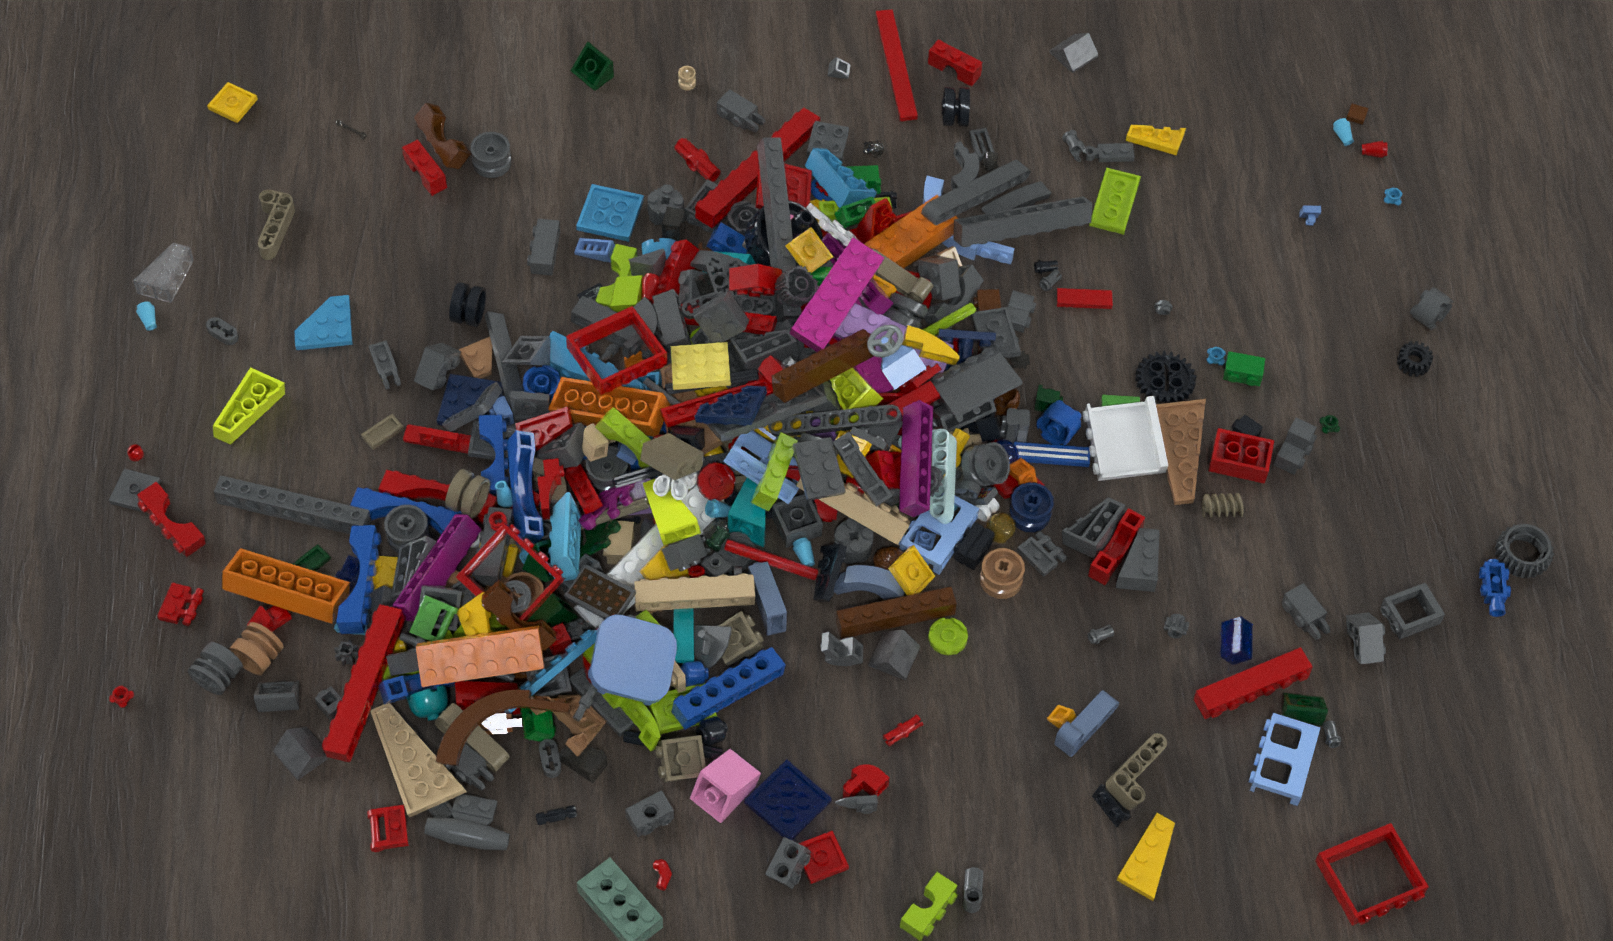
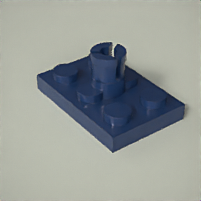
(966, 340)

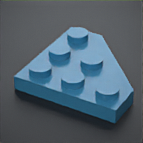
(326, 326)

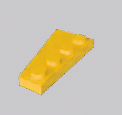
(1147, 860)

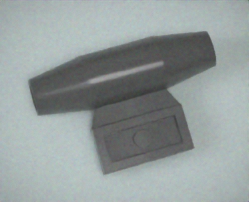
(469, 825)

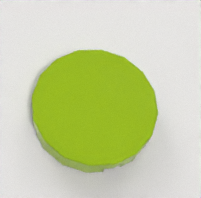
(948, 636)

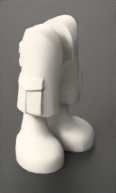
(678, 487)

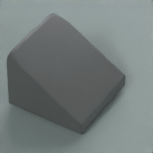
(839, 68)

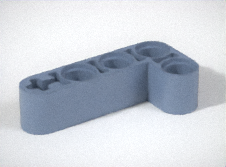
(1076, 734)

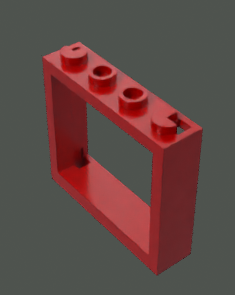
(609, 326)
(526, 544)
(1384, 833)

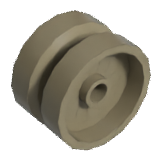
(467, 493)

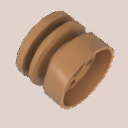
(256, 648)

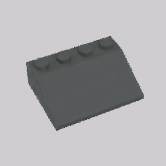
(975, 382)

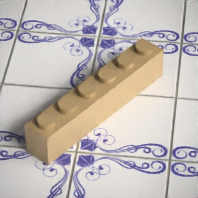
(861, 509)
(694, 592)

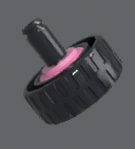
(756, 231)

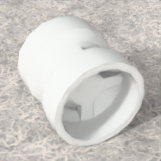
(986, 510)

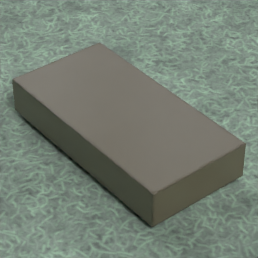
(382, 431)

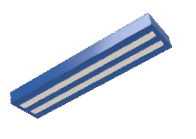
(1054, 454)

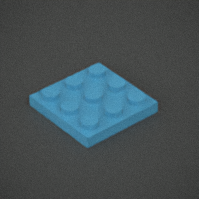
(610, 212)

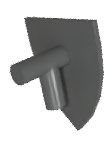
(711, 643)

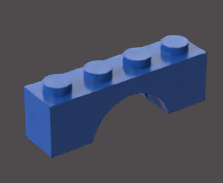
(491, 430)
(404, 686)

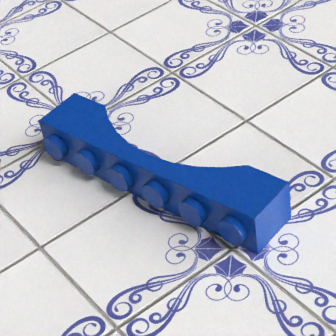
(520, 458)
(382, 503)
(353, 612)

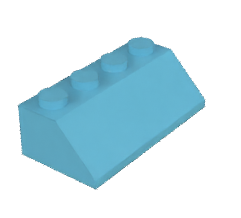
(565, 537)

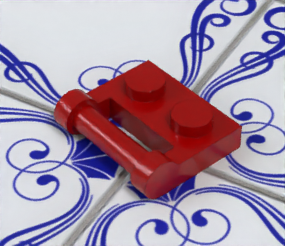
(394, 826)

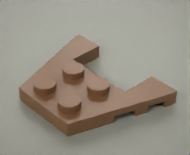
(585, 730)

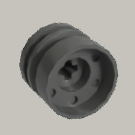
(215, 668)

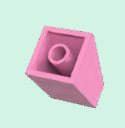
(724, 785)

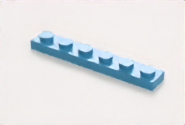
(559, 663)

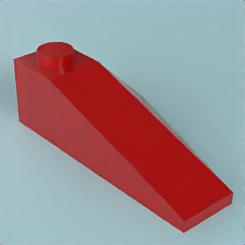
(876, 220)

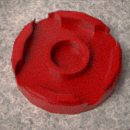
(716, 481)

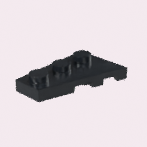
(830, 571)

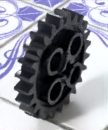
(1182, 377)

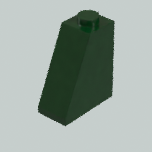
(554, 612)

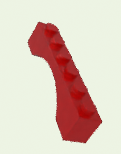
(415, 487)

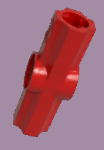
(697, 159)

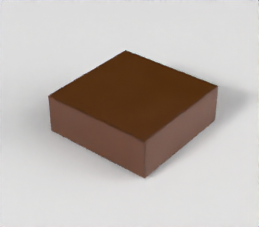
(1357, 114)

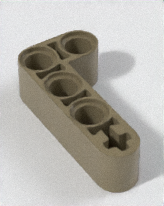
(281, 212)
(904, 281)
(478, 740)
(1126, 778)

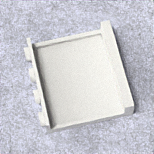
(1125, 440)

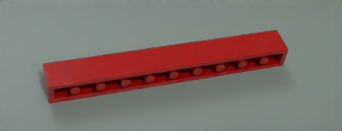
(744, 178)

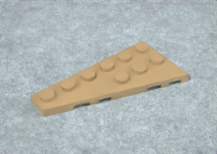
(413, 764)

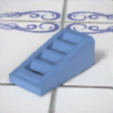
(604, 254)

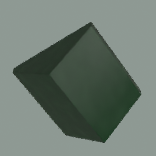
(593, 67)
(536, 569)
(1304, 708)

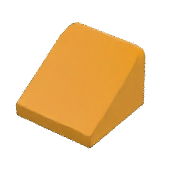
(1061, 715)

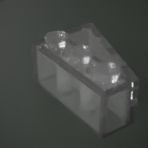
(165, 273)

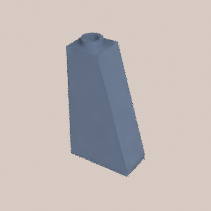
(768, 599)

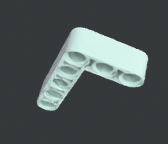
(948, 467)

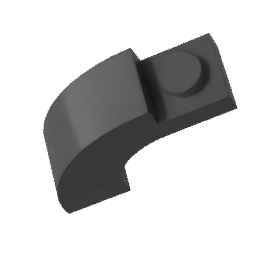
(968, 163)
(648, 314)

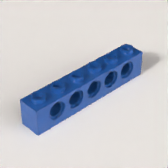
(690, 715)

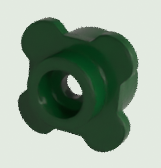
(1333, 421)

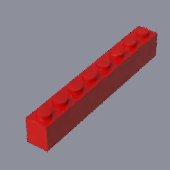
(363, 684)

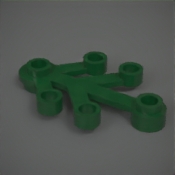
(599, 536)

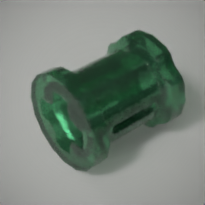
(717, 538)

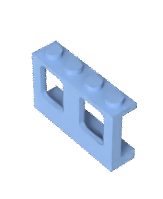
(754, 468)
(950, 533)
(1298, 758)

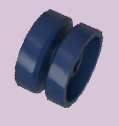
(1031, 507)

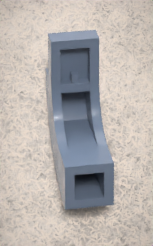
(869, 579)

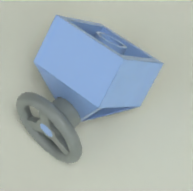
(898, 361)

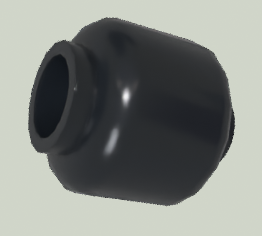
(712, 731)

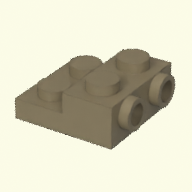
(743, 638)
(680, 758)

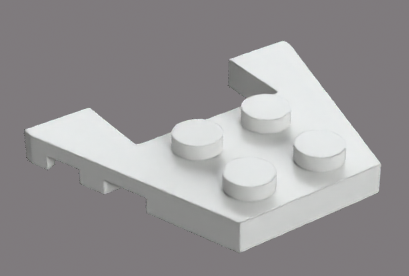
(832, 227)

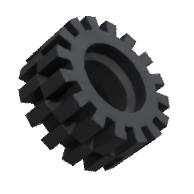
(1415, 350)

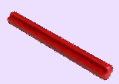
(773, 560)

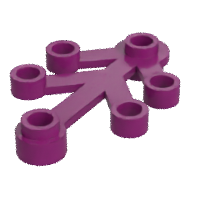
(609, 499)

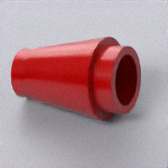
(1375, 149)
(649, 286)

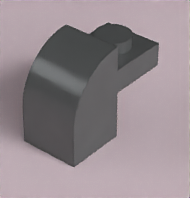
(841, 652)

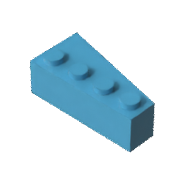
(837, 179)

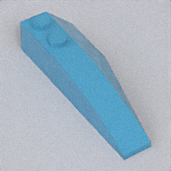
(568, 367)

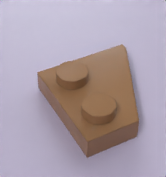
(478, 358)

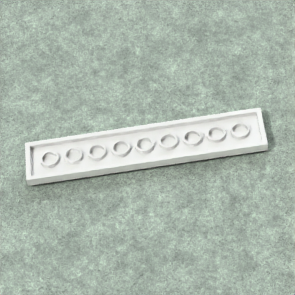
(628, 567)

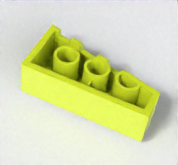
(854, 391)
(248, 403)

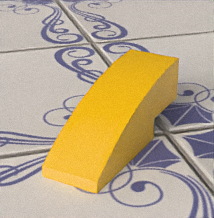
(929, 346)

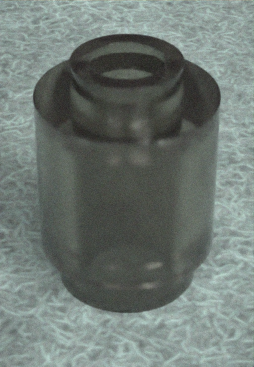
(710, 529)

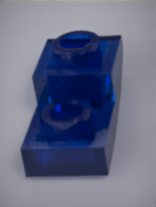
(350, 571)

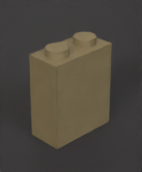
(671, 456)

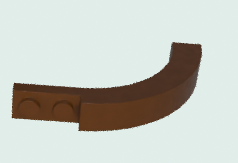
(467, 721)

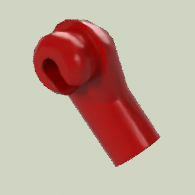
(664, 872)

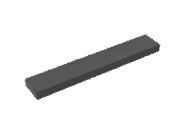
(501, 347)

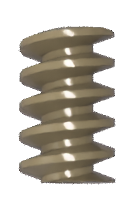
(1222, 504)

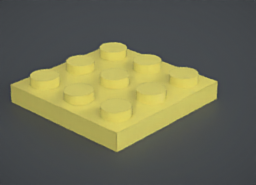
(700, 365)

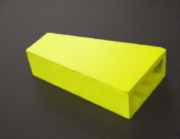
(671, 516)

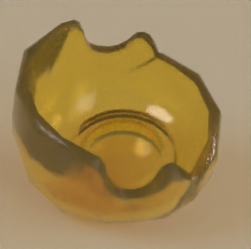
(1002, 525)

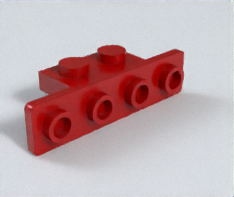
(437, 438)

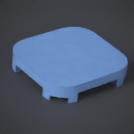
(633, 659)

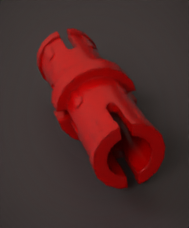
(902, 730)

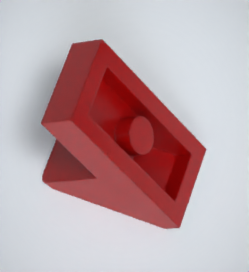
(271, 618)

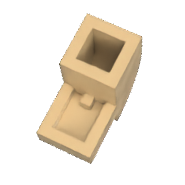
(594, 443)

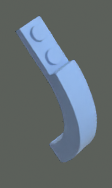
(990, 250)

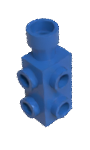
(1494, 590)

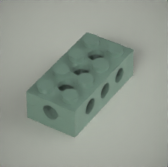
(624, 892)

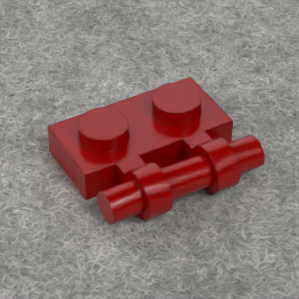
(175, 602)

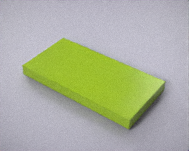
(1115, 201)

